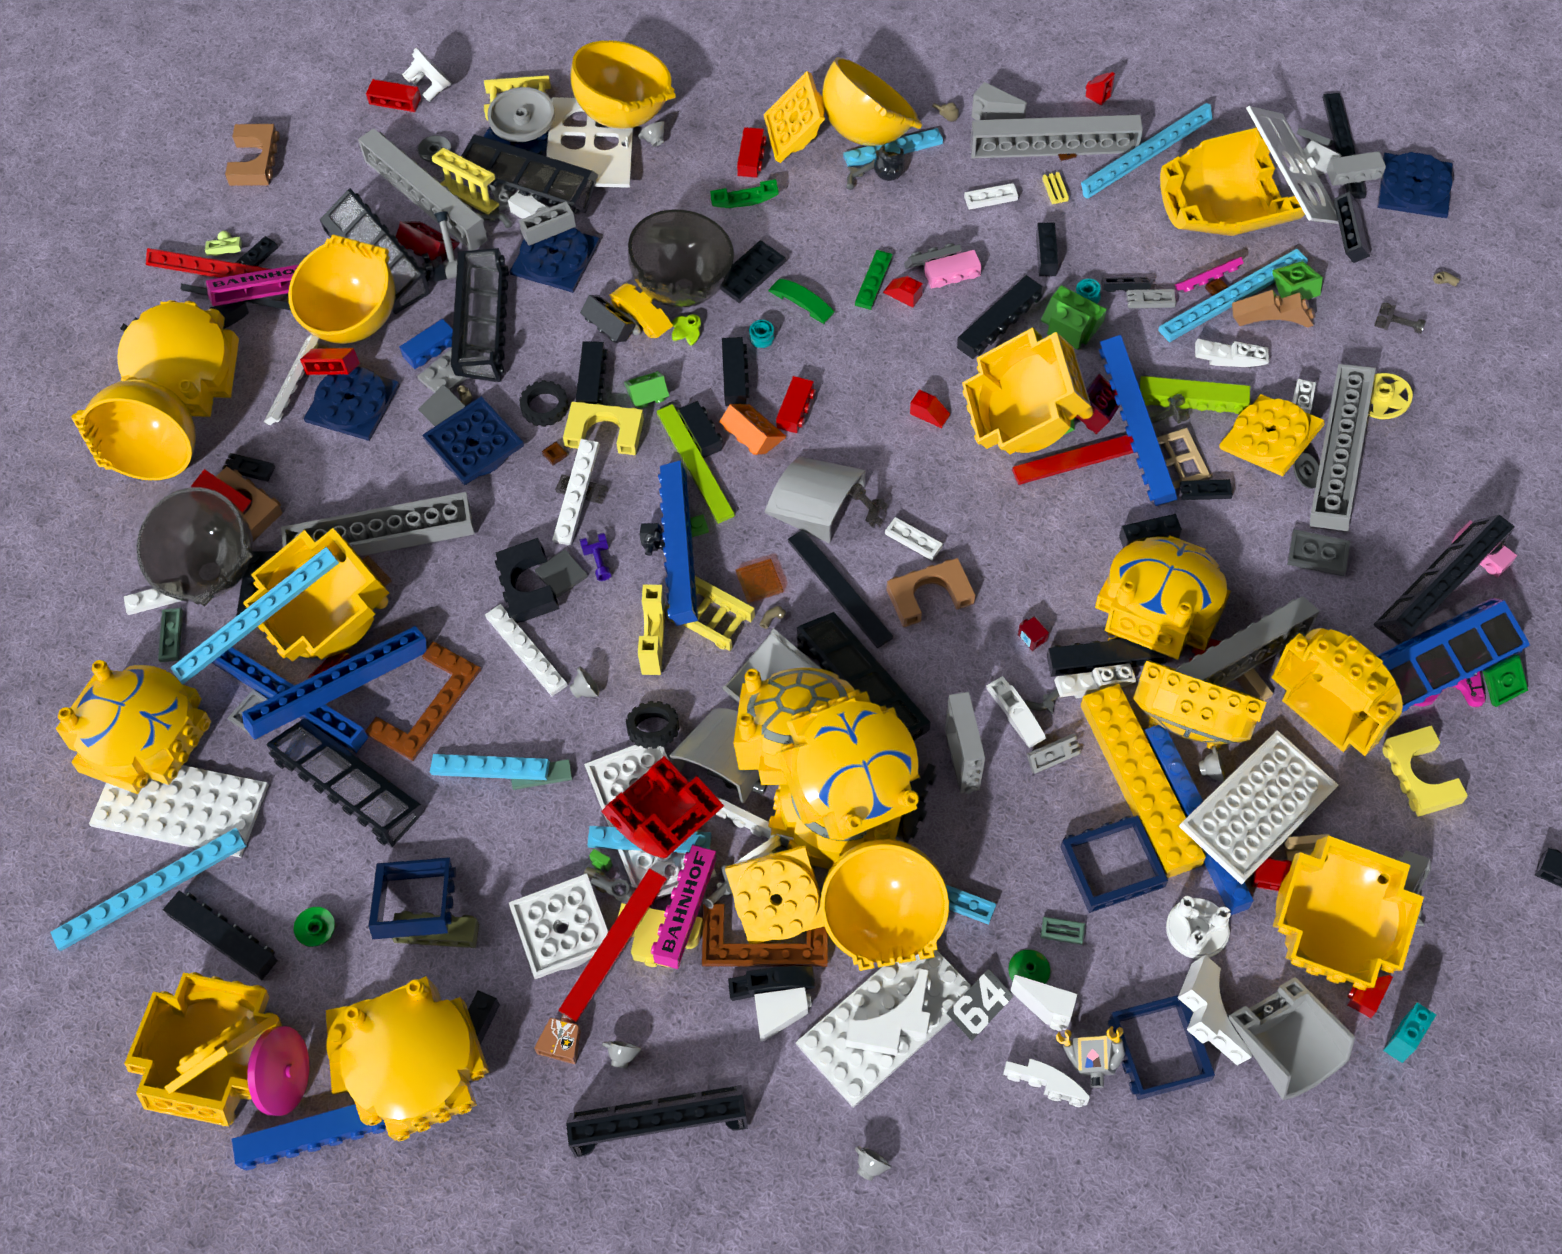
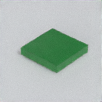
(1505, 680)

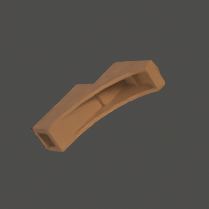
(1273, 307)

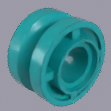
(1089, 289)
(761, 333)

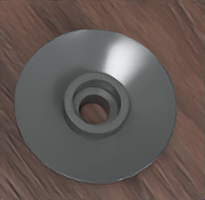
(431, 145)
(1306, 470)

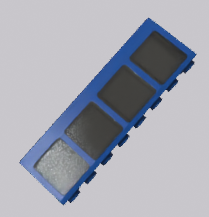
(1454, 651)

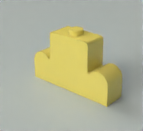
(647, 934)

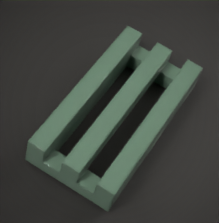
(1062, 938)

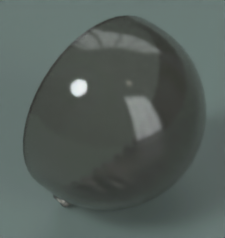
(679, 257)
(194, 545)

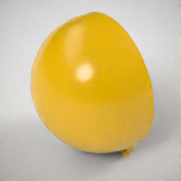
(619, 83)
(865, 105)
(343, 290)
(138, 430)
(884, 903)

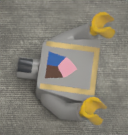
(1095, 1055)

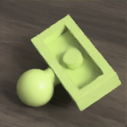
(223, 245)

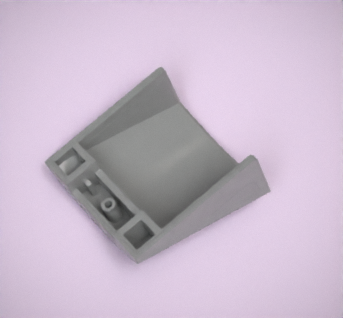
(812, 494)
(771, 657)
(713, 748)
(1294, 1038)

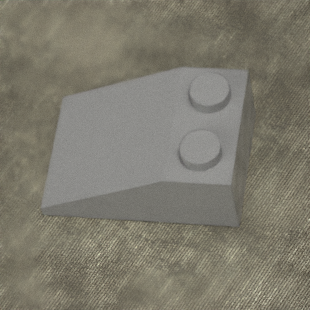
(993, 104)

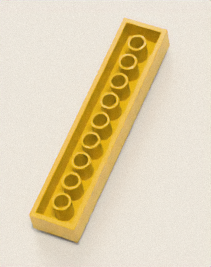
(1141, 779)

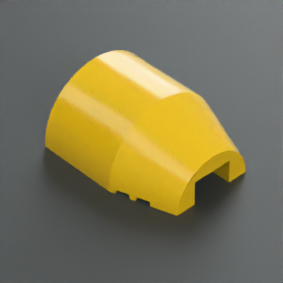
(1226, 187)

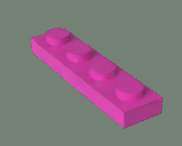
(1215, 272)

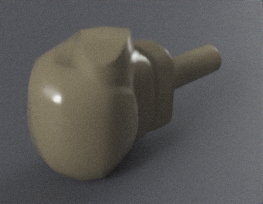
(949, 111)

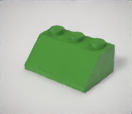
(1069, 297)

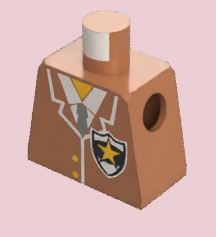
(559, 1040)

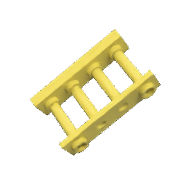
(501, 85)
(472, 173)
(727, 603)

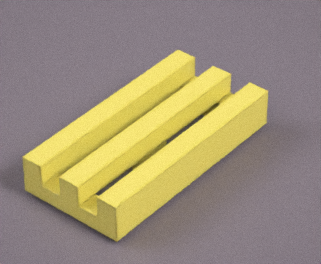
(1061, 185)

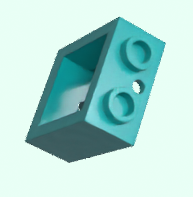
(1409, 1032)

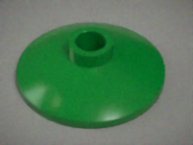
(308, 920)
(1021, 959)

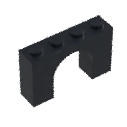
(511, 564)

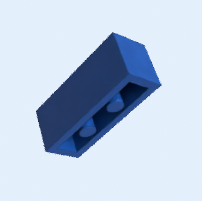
(427, 344)

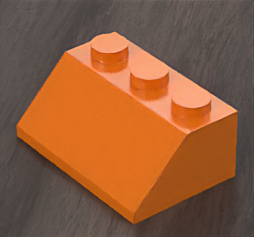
(751, 428)

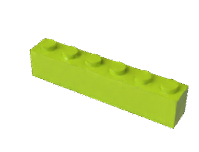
(1197, 394)

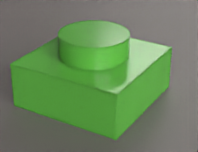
(698, 525)
(600, 860)

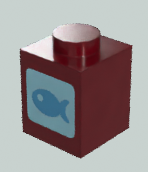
(1032, 633)

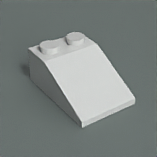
(1049, 1003)

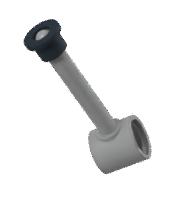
(451, 265)

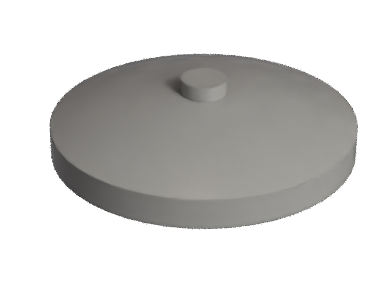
(521, 114)

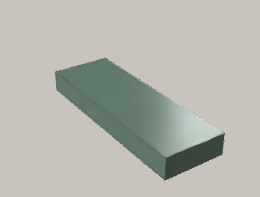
(170, 635)
(558, 772)

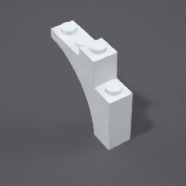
(1209, 1017)
(907, 1019)

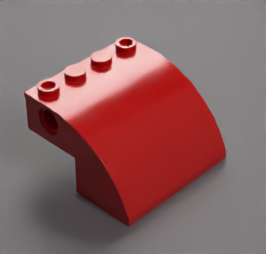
(662, 809)

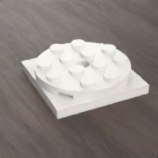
(541, 914)

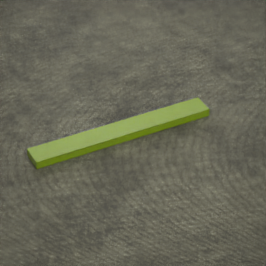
(695, 464)

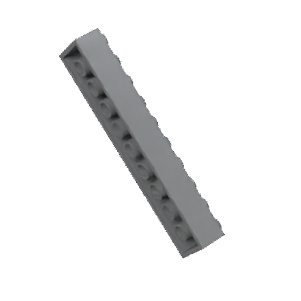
(1055, 136)
(422, 188)
(1342, 447)
(394, 525)
(1253, 645)

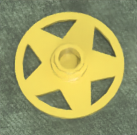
(1388, 395)

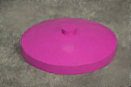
(278, 1071)

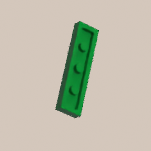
(873, 279)

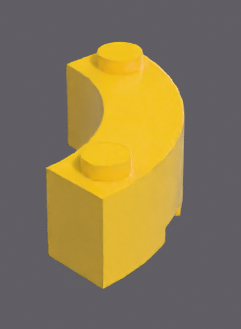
(641, 309)

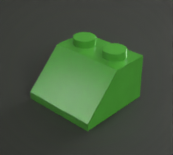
(1298, 279)
(1070, 323)
(647, 389)

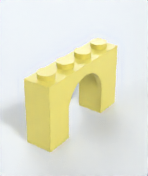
(585, 415)
(651, 644)
(1422, 797)

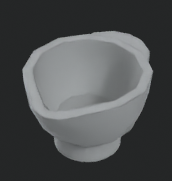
(653, 133)
(584, 685)
(1213, 766)
(621, 1053)
(870, 1163)

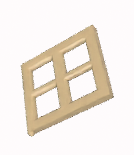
(1192, 454)

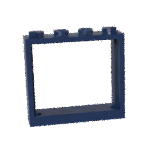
(411, 870)
(1122, 894)
(1198, 1048)

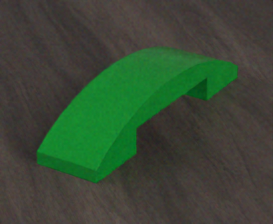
(745, 197)
(802, 297)

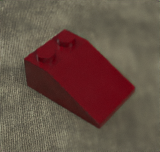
(1102, 403)

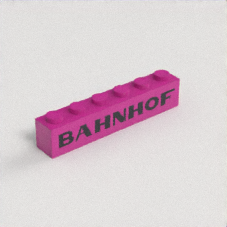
(250, 285)
(684, 907)

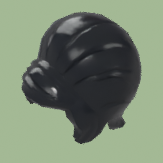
(889, 165)

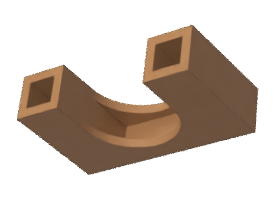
(260, 169)
(263, 509)
(947, 574)

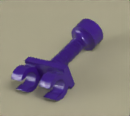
(595, 549)

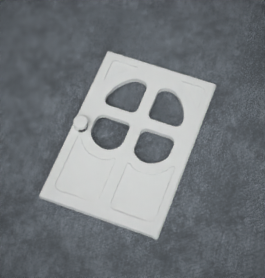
(1283, 141)
(611, 165)

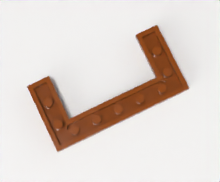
(411, 744)
(720, 954)

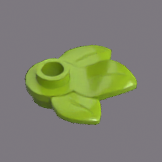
(683, 329)

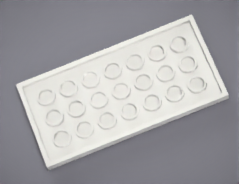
(611, 777)
(1258, 806)
(187, 812)
(860, 1071)

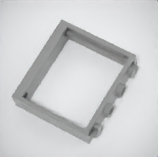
(964, 742)

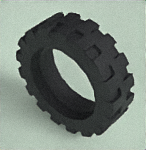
(547, 418)
(657, 738)

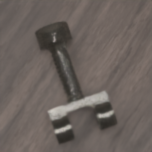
(1388, 309)
(1178, 416)
(858, 493)

